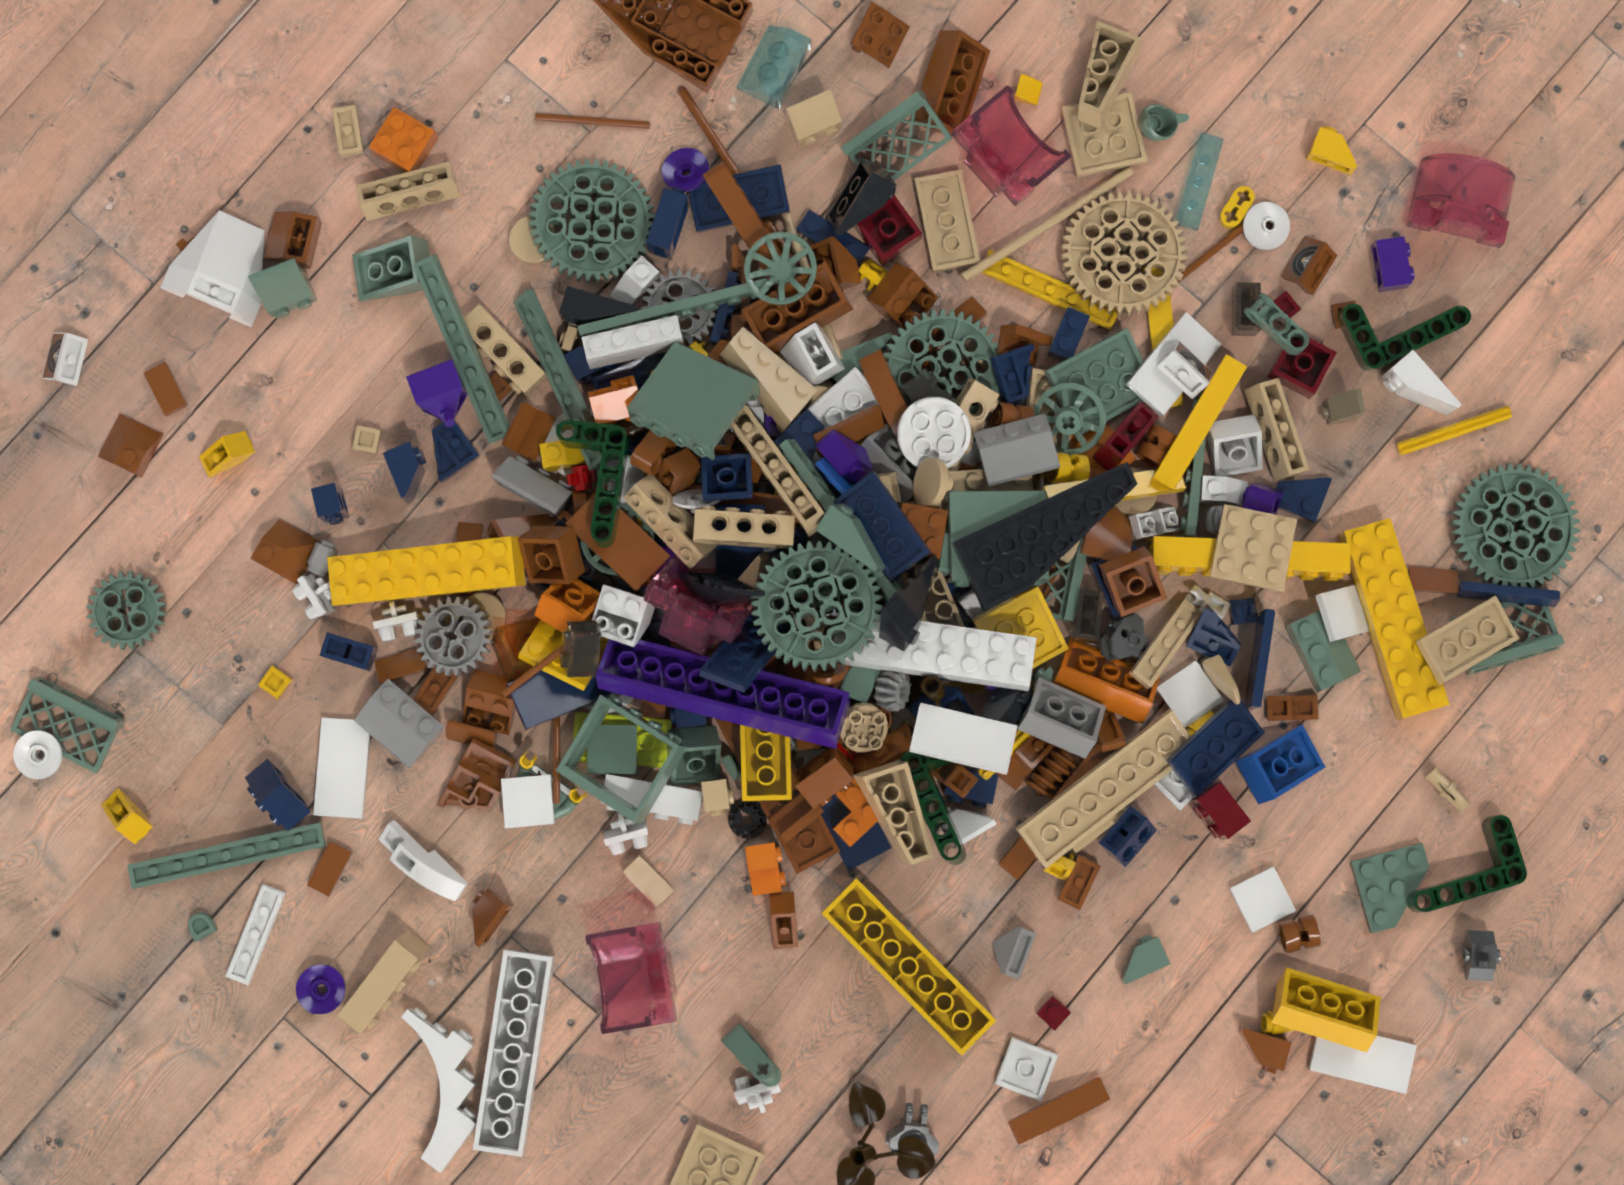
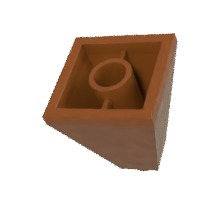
(518, 525)

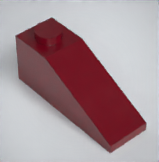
(1125, 436)

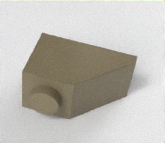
(1343, 407)

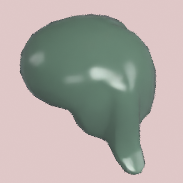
(1160, 122)

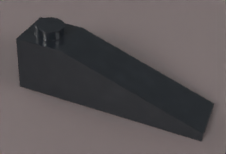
(718, 589)
(906, 607)
(1004, 706)

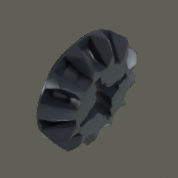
(735, 818)

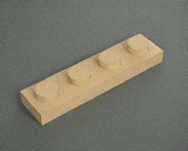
(1165, 643)

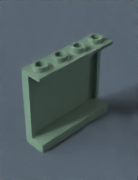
(691, 399)
(978, 509)

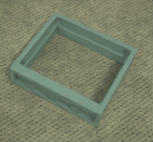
(583, 738)

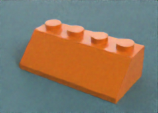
(1104, 681)

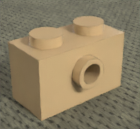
(717, 797)

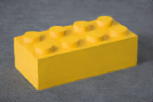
(765, 765)
(1326, 1009)

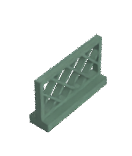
(891, 121)
(1071, 588)
(1525, 649)
(81, 708)

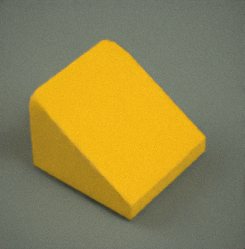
(1028, 90)

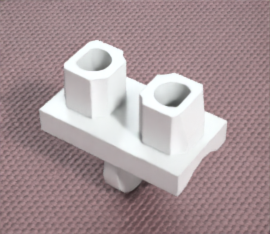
(318, 594)
(407, 621)
(625, 830)
(754, 1094)

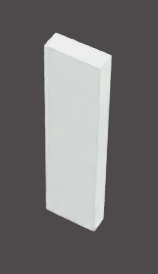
(255, 934)

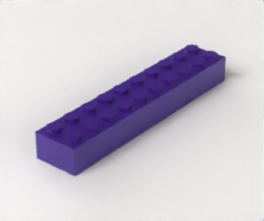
(768, 704)

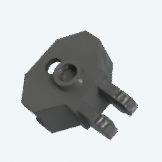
(1126, 639)
(1480, 955)
(910, 1127)

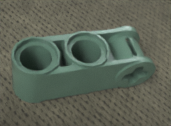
(1270, 313)
(752, 1055)

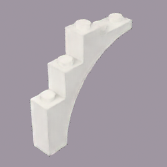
(448, 1053)

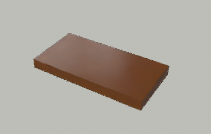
(631, 556)

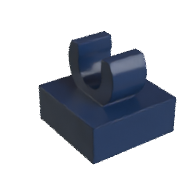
(1243, 611)

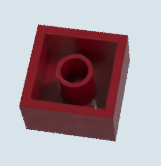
(889, 231)
(1303, 371)
(1220, 811)

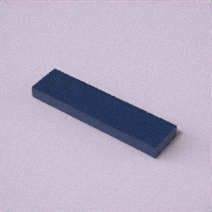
(1509, 594)

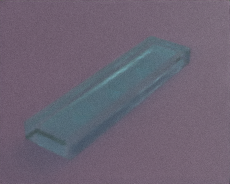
(1199, 181)

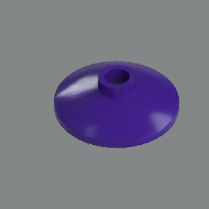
(684, 161)
(308, 993)

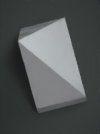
(1013, 951)

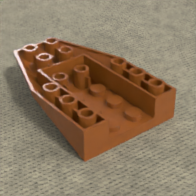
(682, 34)

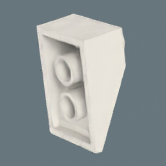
(1419, 384)

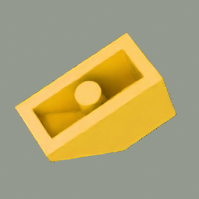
(1331, 151)
(227, 453)
(558, 457)
(126, 816)

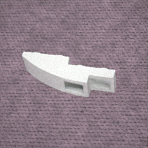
(423, 867)

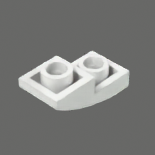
(1154, 523)

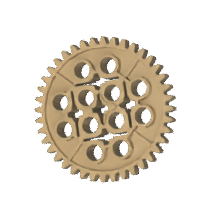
(1126, 212)

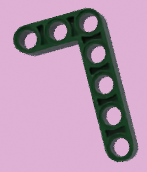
(1401, 340)
(606, 473)
(942, 815)
(1478, 879)

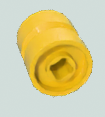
(1072, 468)

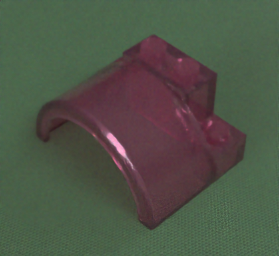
(1005, 149)
(1469, 195)
(687, 619)
(634, 976)

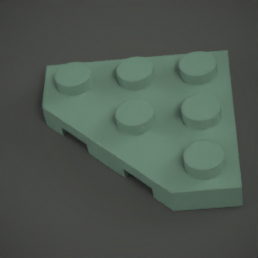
(1387, 881)

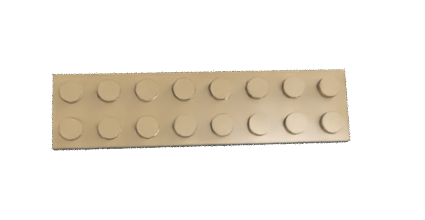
(1103, 790)

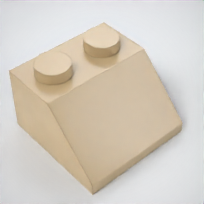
(814, 118)

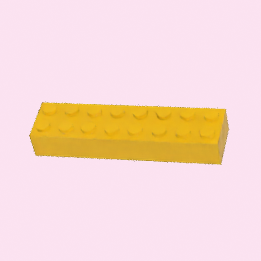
(1195, 555)
(426, 571)
(1393, 618)
(908, 966)

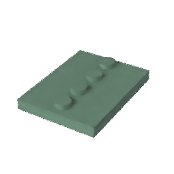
(1105, 371)

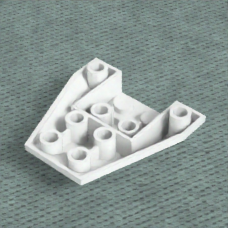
(218, 267)

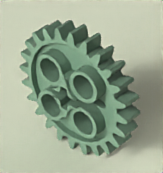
(105, 615)

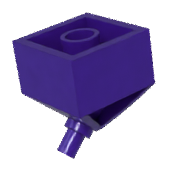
(439, 391)

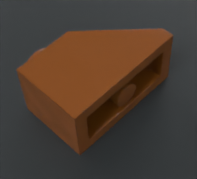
(679, 471)
(783, 920)
(1266, 1049)

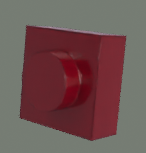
(1287, 305)
(1053, 1013)

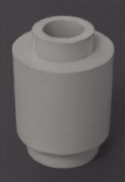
(317, 560)

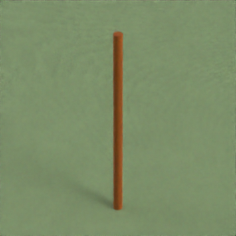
(722, 153)

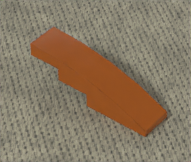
(1058, 1110)

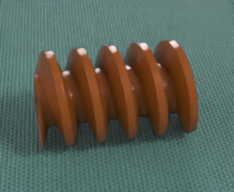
(1051, 773)

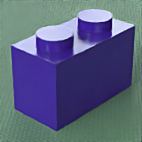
(1392, 264)

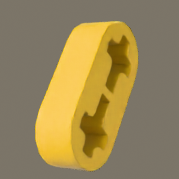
(1232, 204)

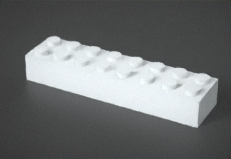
(953, 655)
(514, 1053)

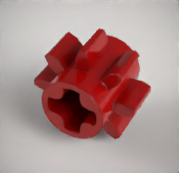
(581, 478)

